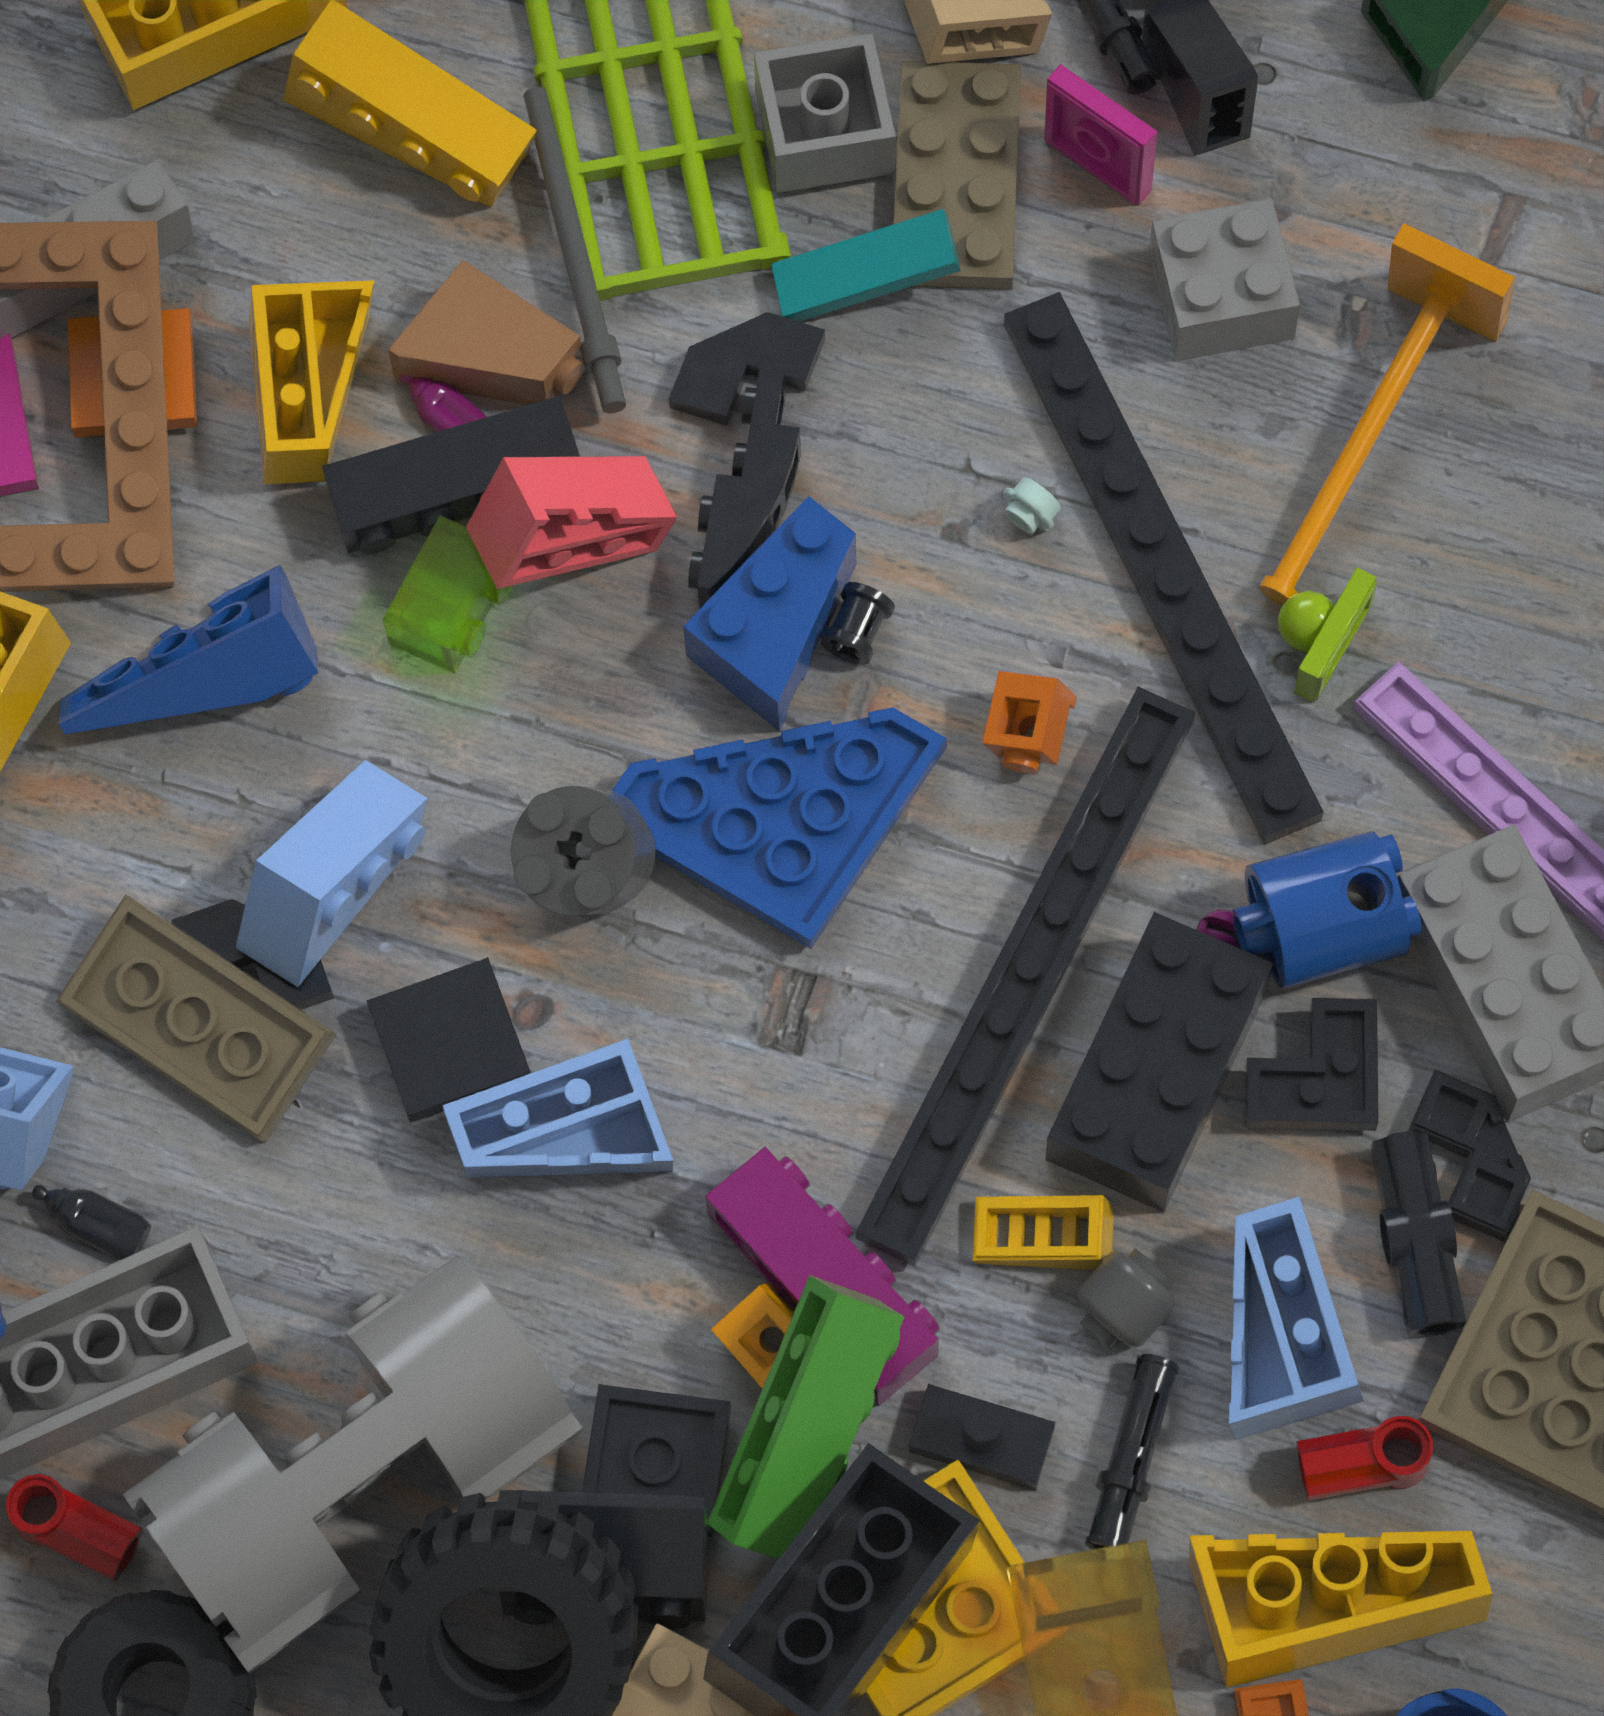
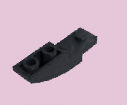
(755, 497)

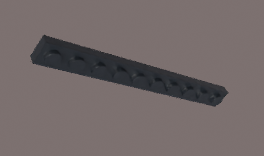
(1163, 569)
(1024, 978)

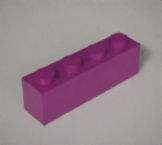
(791, 1237)

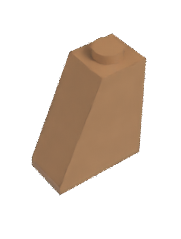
(488, 343)

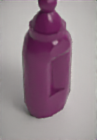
(440, 403)

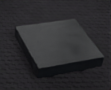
(448, 1038)

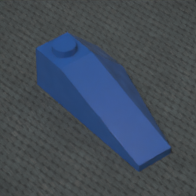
(235, 657)

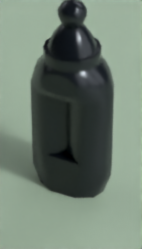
(96, 1220)

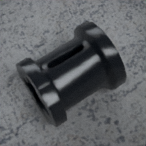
(857, 623)

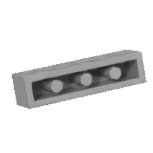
(136, 197)

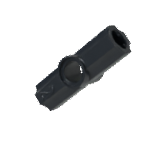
(1418, 1234)

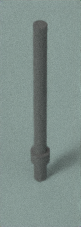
(599, 348)

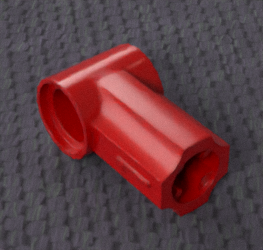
(1356, 1461)
(76, 1529)

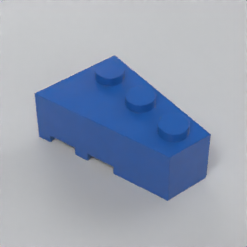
(772, 611)

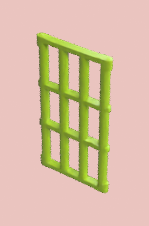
(687, 153)

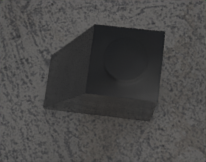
(1202, 72)

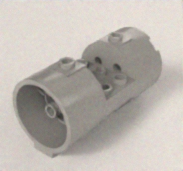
(452, 1387)

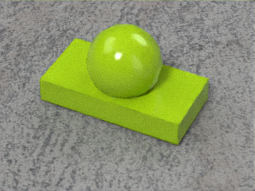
(1324, 630)

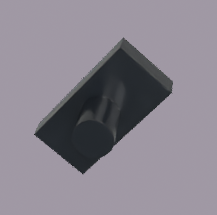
(982, 1436)

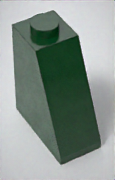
(1429, 35)

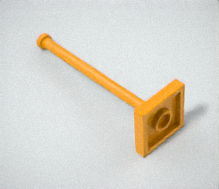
(1448, 287)

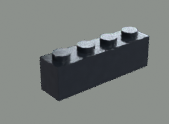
(437, 475)

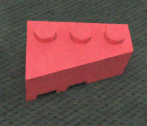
(567, 515)

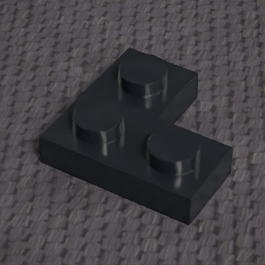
(1332, 1087)

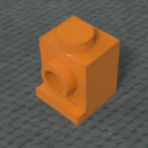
(1015, 707)

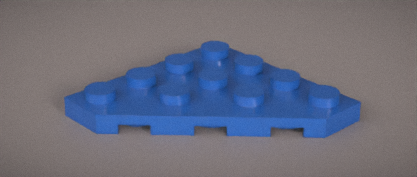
(787, 816)

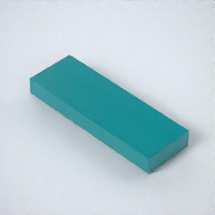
(866, 266)

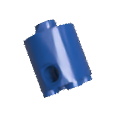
(1304, 916)

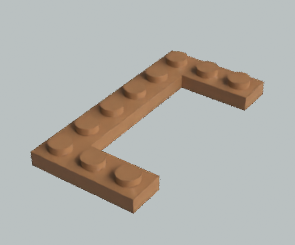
(138, 538)

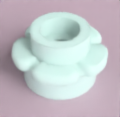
(1030, 506)

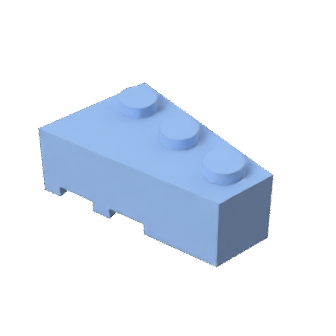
(328, 870)
(563, 1121)
(1285, 1327)

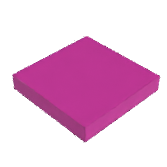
(1099, 135)

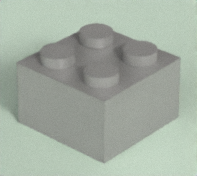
(825, 112)
(1224, 279)

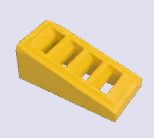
(1044, 1209)

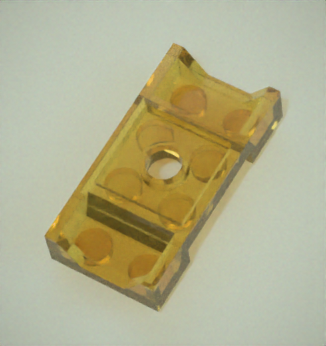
(1091, 1616)

